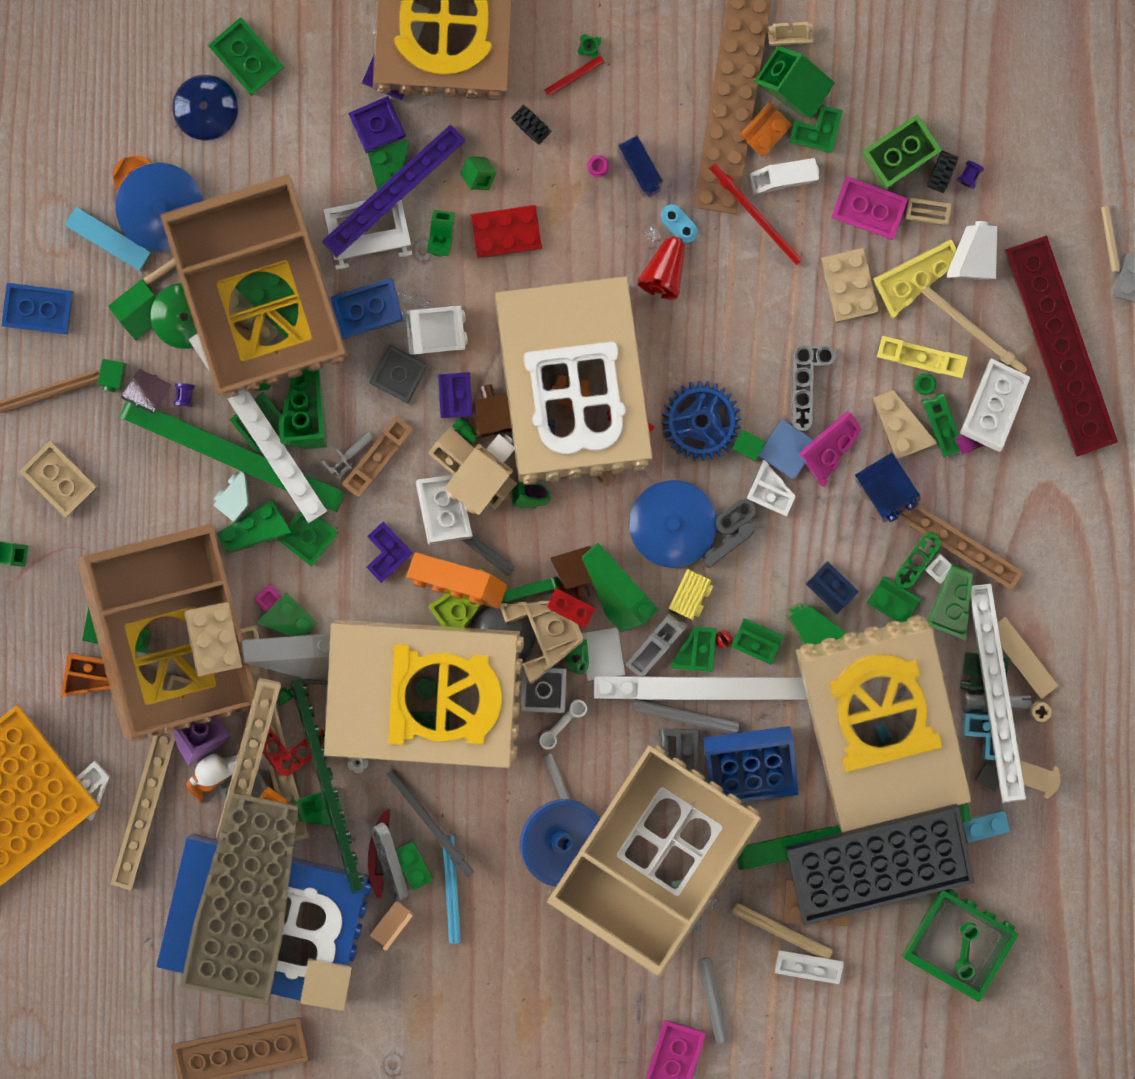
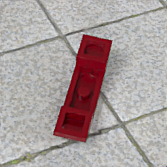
(377, 879)

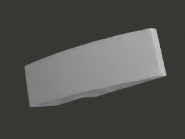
(656, 644)

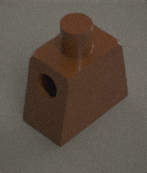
(491, 413)
(573, 571)

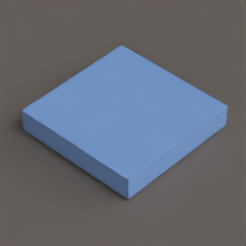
(784, 447)

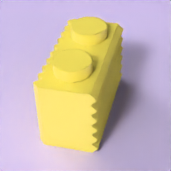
(690, 594)

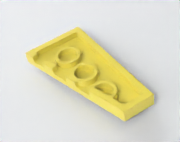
(905, 282)

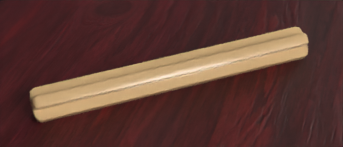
(781, 931)

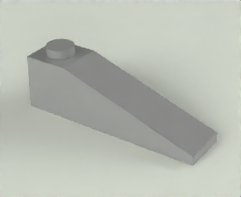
(293, 655)

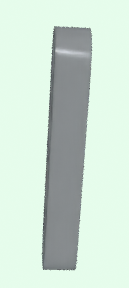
(389, 862)

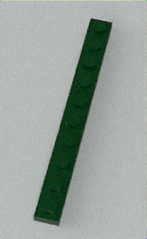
(330, 795)

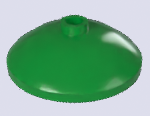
(166, 317)

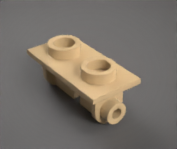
(781, 35)

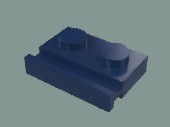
(832, 587)

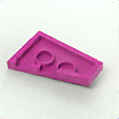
(826, 450)

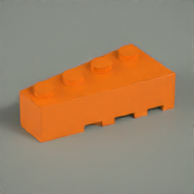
(456, 580)

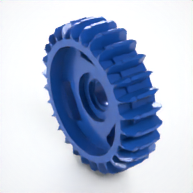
(684, 424)

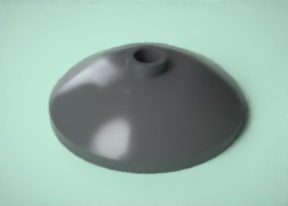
(493, 619)

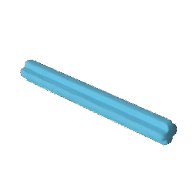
(451, 896)

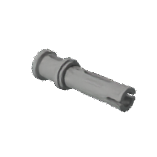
(978, 702)

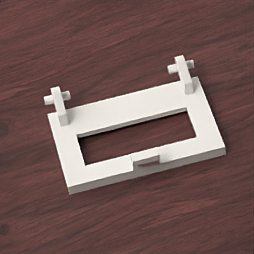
(372, 242)

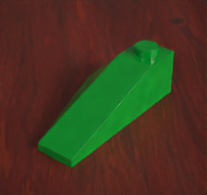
(303, 414)

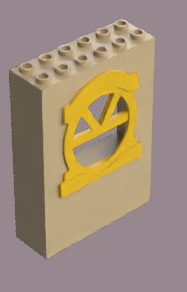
(369, 681)
(898, 779)

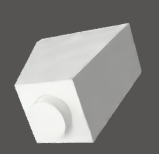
(784, 176)
(976, 253)

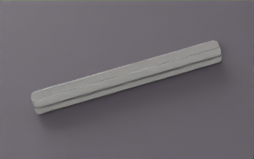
(685, 716)

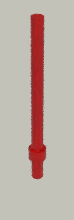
(727, 182)

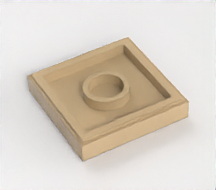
(326, 984)

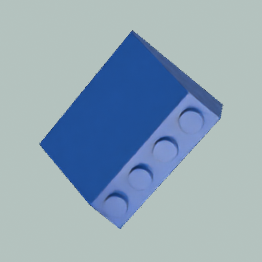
(753, 764)

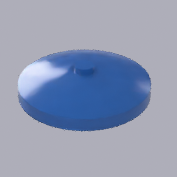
(147, 195)
(673, 523)
(555, 837)

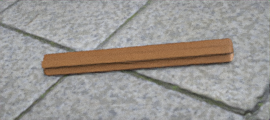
(49, 391)

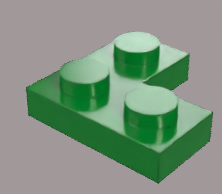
(820, 136)

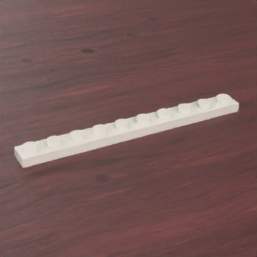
(272, 448)
(997, 694)

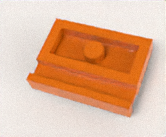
(765, 130)

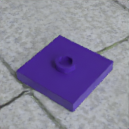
(377, 124)

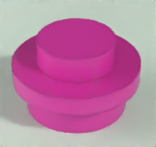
(598, 166)

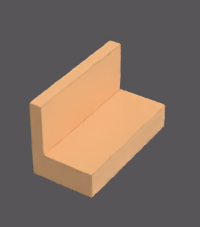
(391, 924)

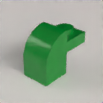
(441, 233)
(13, 554)

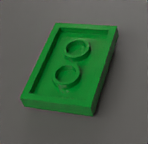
(246, 56)

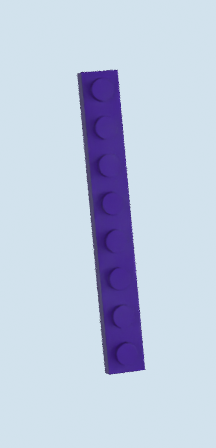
(393, 191)

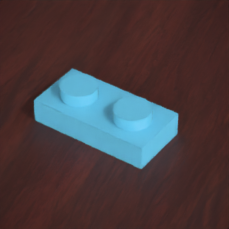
(986, 826)

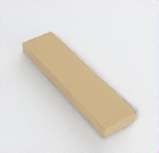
(1025, 660)

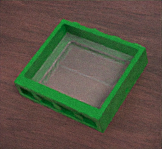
(938, 943)

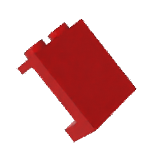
(570, 608)

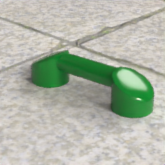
(963, 966)

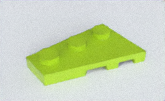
(453, 611)

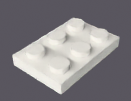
(442, 516)

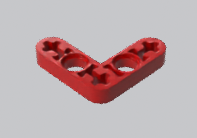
(283, 754)

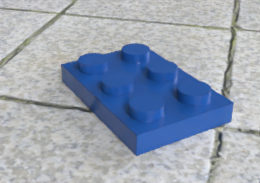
(37, 308)
(367, 308)

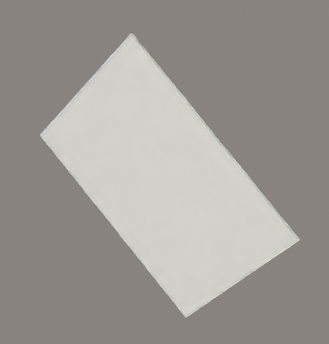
(604, 653)

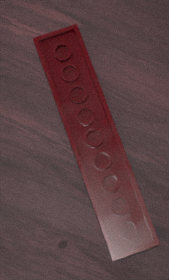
(1061, 346)

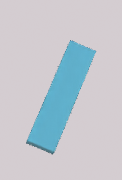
(107, 239)

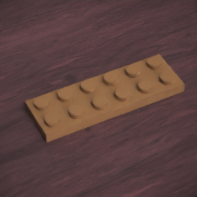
(242, 1051)

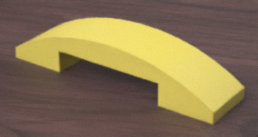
(922, 357)

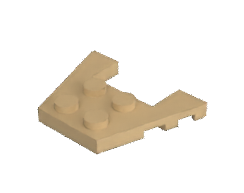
(554, 634)

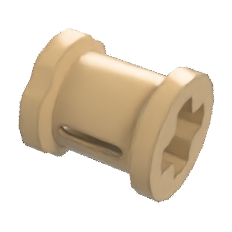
(1044, 716)

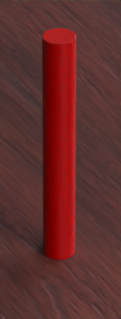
(574, 76)

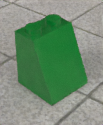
(794, 81)
(812, 626)

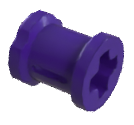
(970, 174)
(184, 394)

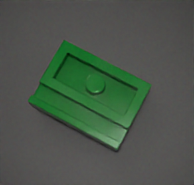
(893, 600)
(757, 641)

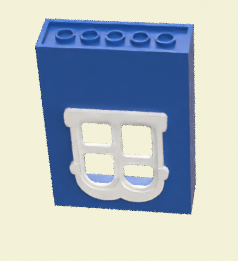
(308, 882)

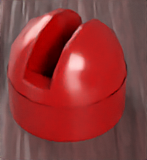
(728, 637)

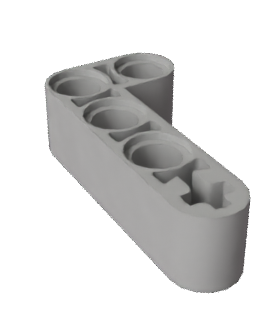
(807, 388)

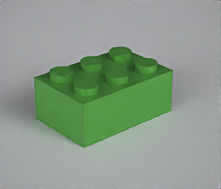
(901, 152)

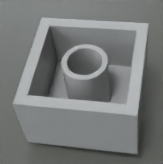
(546, 693)

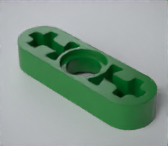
(921, 543)
(530, 589)

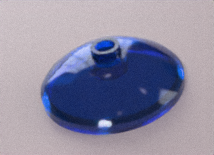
(209, 122)

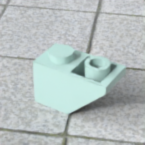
(235, 498)

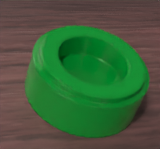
(924, 384)
(425, 688)

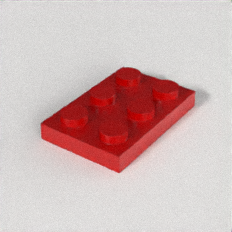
(506, 231)

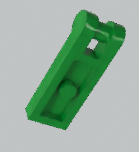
(942, 424)

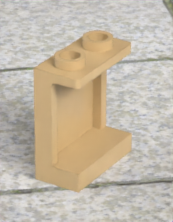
(478, 480)

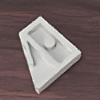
(770, 491)

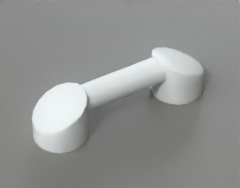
(548, 738)

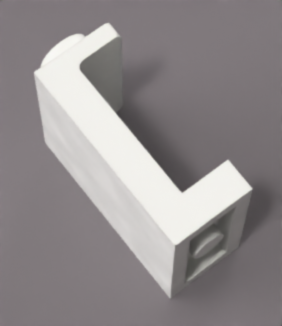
(435, 329)

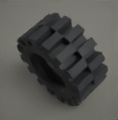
(531, 124)
(942, 171)

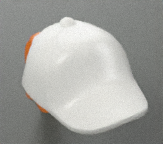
(209, 773)

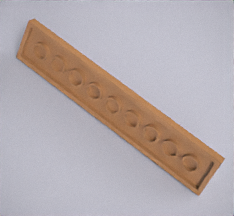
(732, 101)

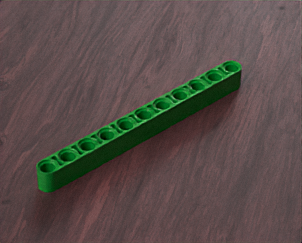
(222, 450)
(774, 849)

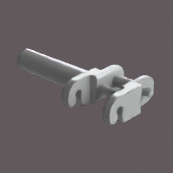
(349, 454)

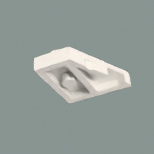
(95, 780)

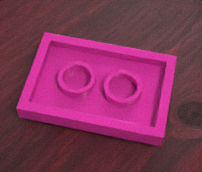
(869, 208)
(675, 1052)

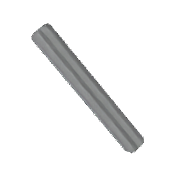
(713, 1000)

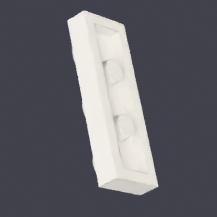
(809, 967)

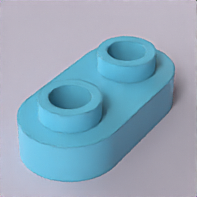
(679, 223)

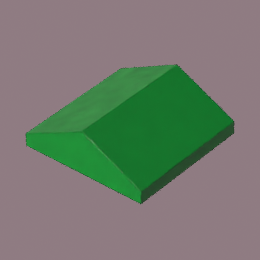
(134, 309)

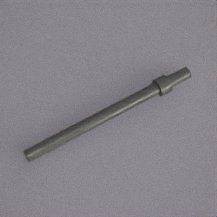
(456, 856)

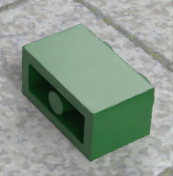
(413, 865)

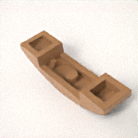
(377, 457)

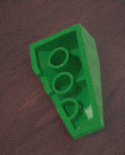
(619, 595)

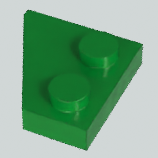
(287, 617)
(697, 650)
(313, 809)

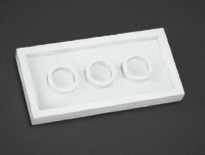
(995, 405)

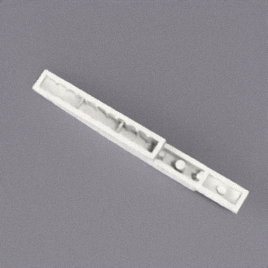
(699, 688)

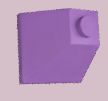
(200, 739)

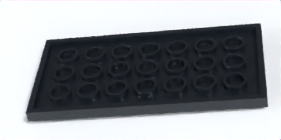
(880, 864)

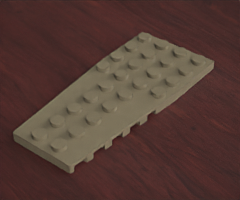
(244, 902)

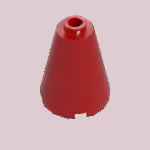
(664, 270)

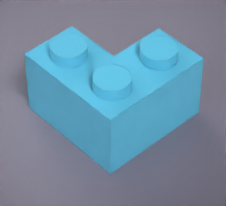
(979, 726)

